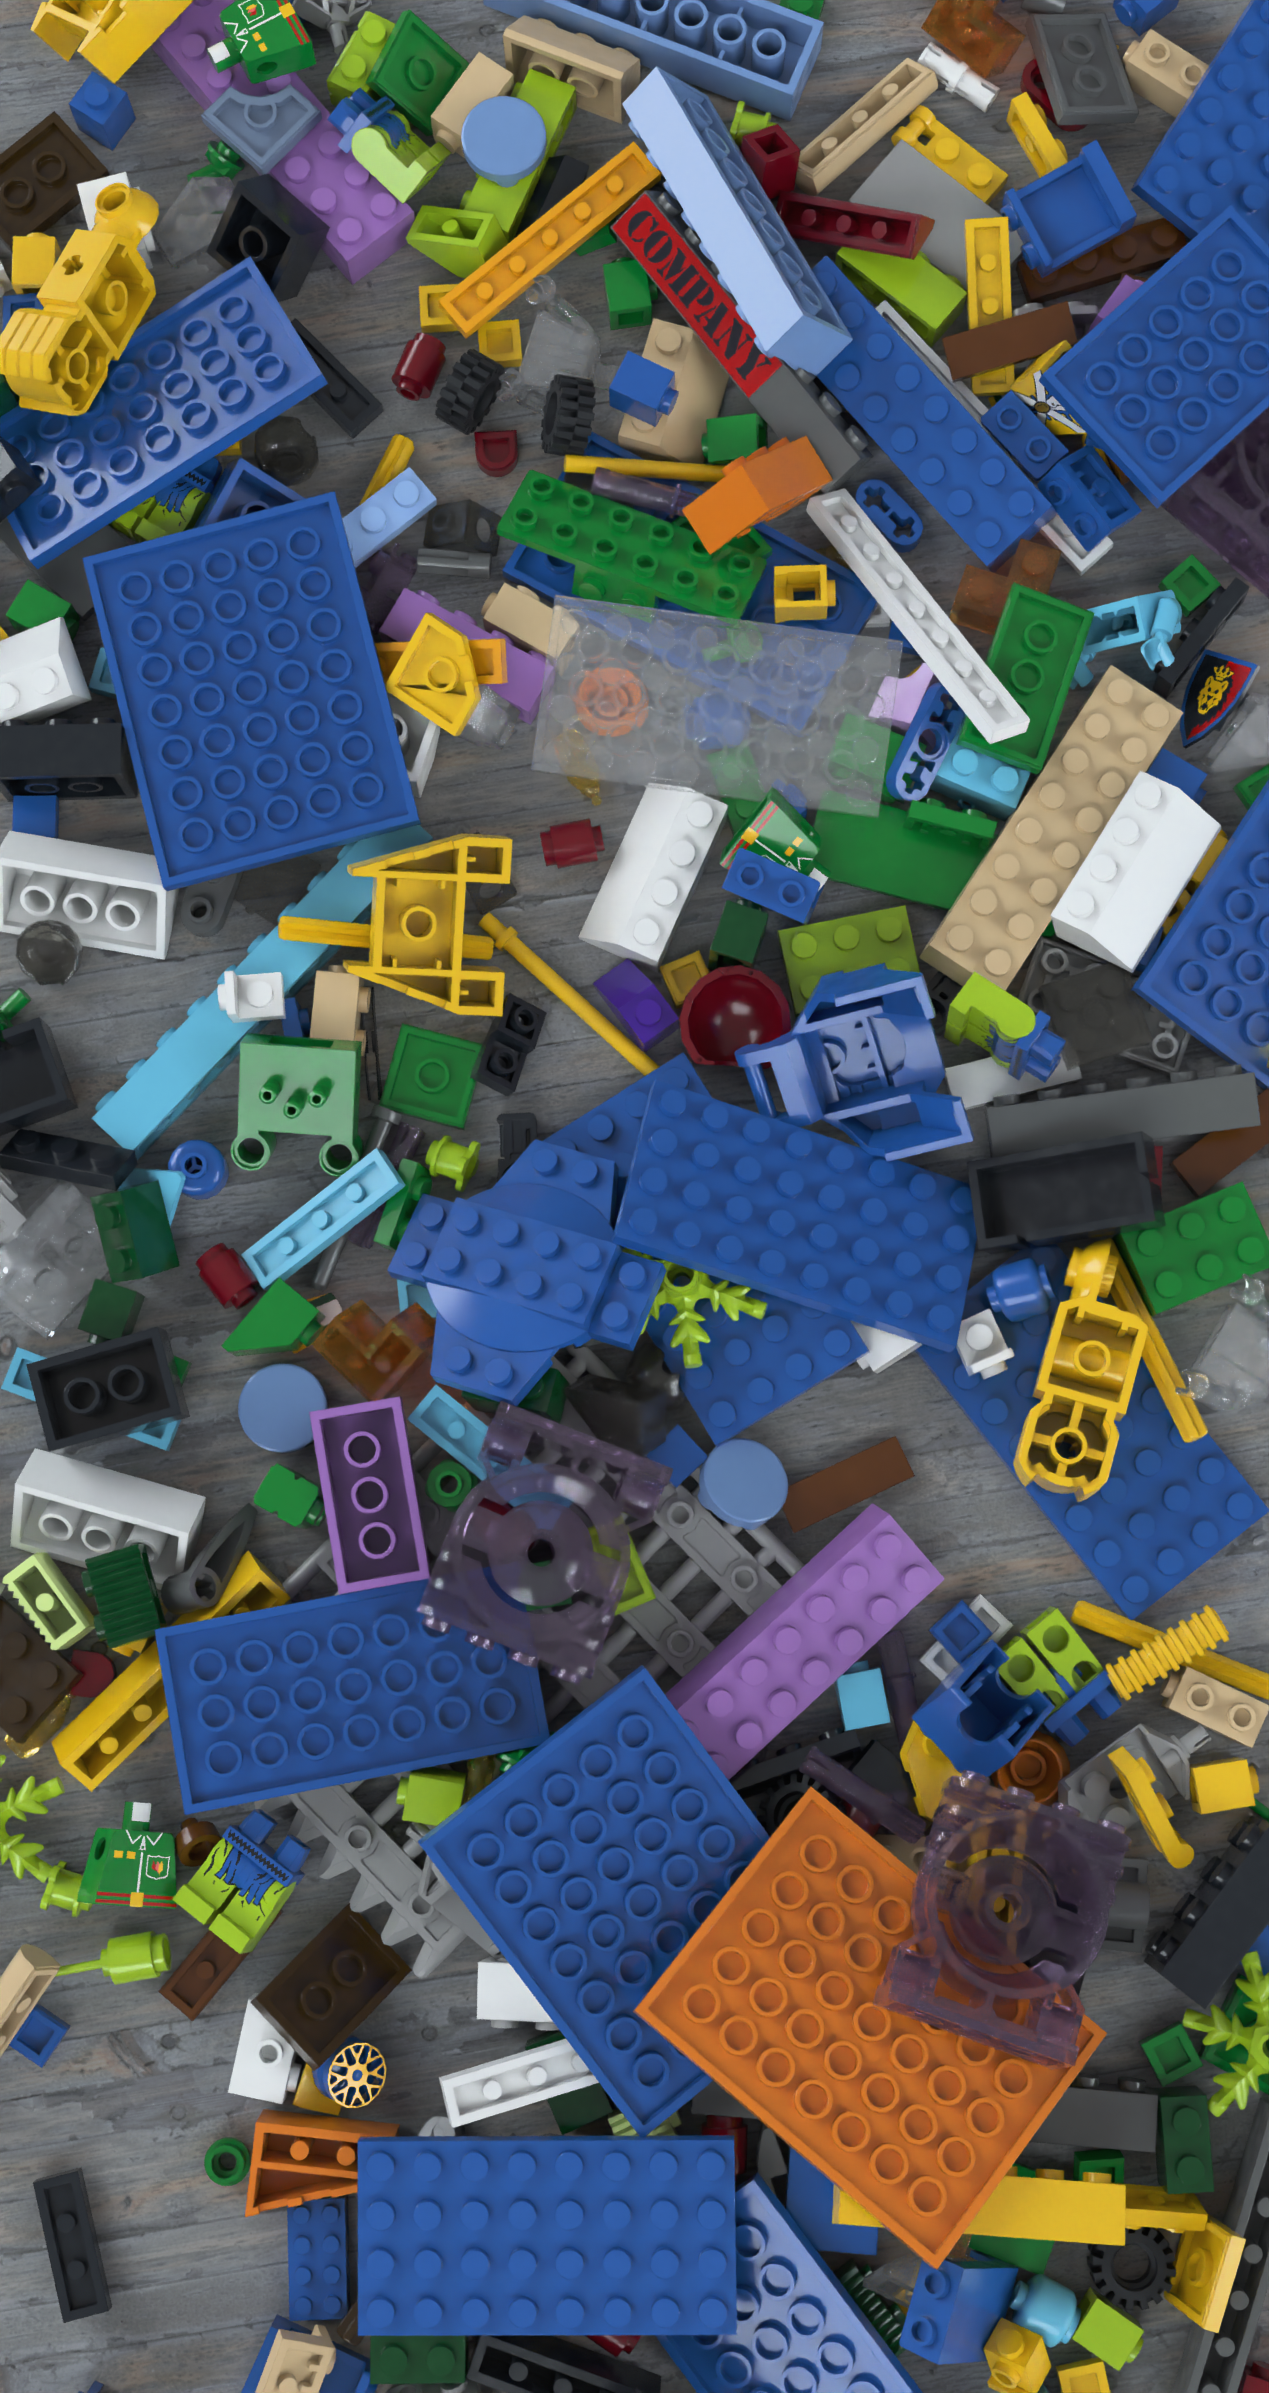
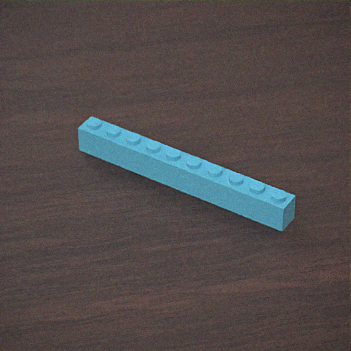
(208, 1039)

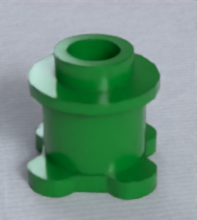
(445, 1469)

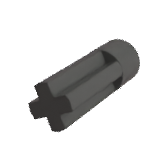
(454, 563)

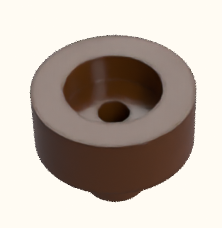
(195, 1841)

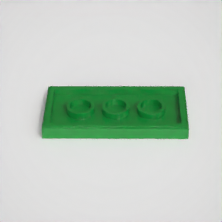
(1035, 662)

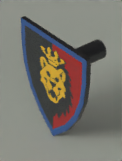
(1213, 694)

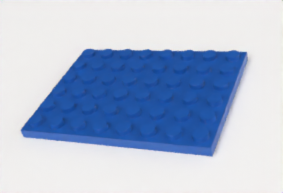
(250, 691)
(598, 1873)

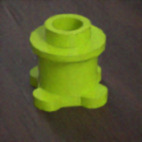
(748, 122)
(453, 1160)
(63, 1890)

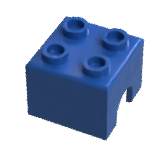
(977, 1717)

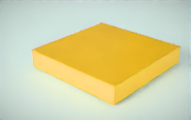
(1205, 2273)

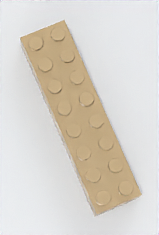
(1051, 832)

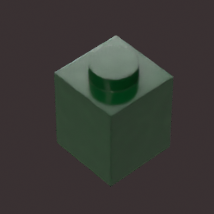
(110, 1312)

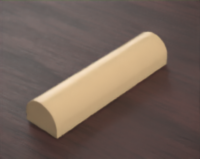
(863, 125)
(22, 1988)

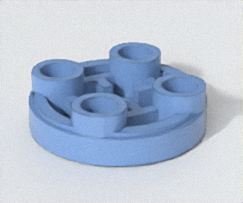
(504, 139)
(277, 1407)
(743, 1483)

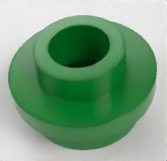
(220, 2174)

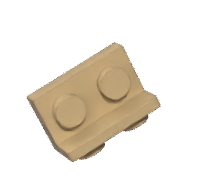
(298, 2362)

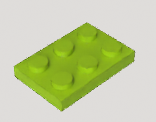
(845, 946)

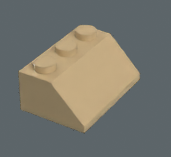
(600, 73)
(700, 397)

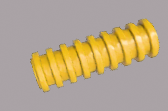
(1167, 1652)

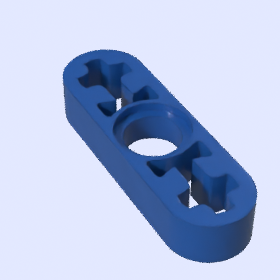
(924, 775)

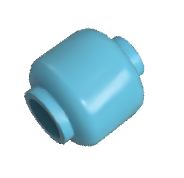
(1045, 2309)

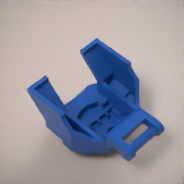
(864, 1065)

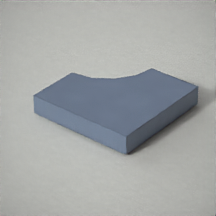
(262, 126)

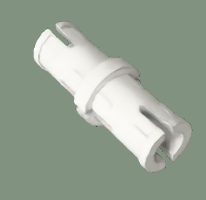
(959, 77)

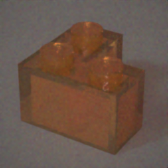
(974, 34)
(984, 593)
(375, 1354)

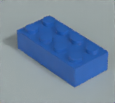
(319, 2259)

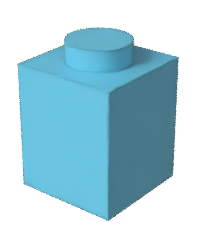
(861, 1697)

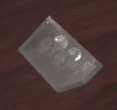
(52, 1259)

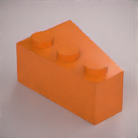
(757, 491)
(305, 2158)

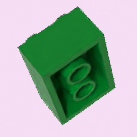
(1197, 1250)

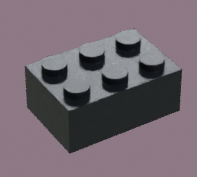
(66, 760)
(107, 1390)

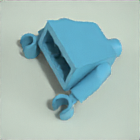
(1128, 622)

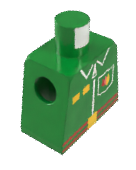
(263, 39)
(780, 835)
(131, 1864)

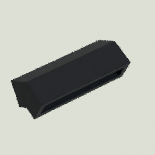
(557, 180)

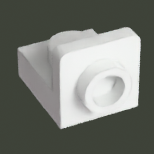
(252, 996)
(982, 1345)

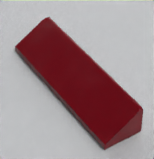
(853, 225)

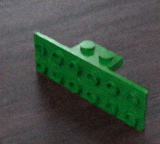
(628, 553)
(907, 854)

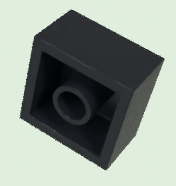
(272, 229)

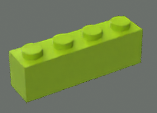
(556, 105)

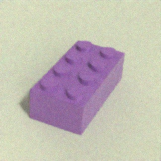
(370, 1495)

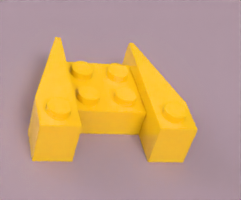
(111, 29)
(421, 921)

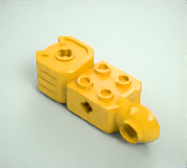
(89, 311)
(1081, 1382)

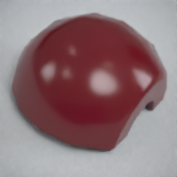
(731, 1011)

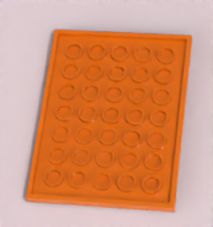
(786, 2022)

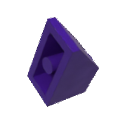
(637, 1005)

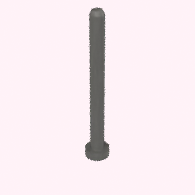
(384, 1120)

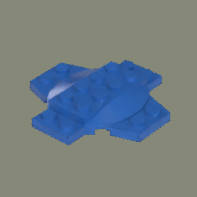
(525, 1272)

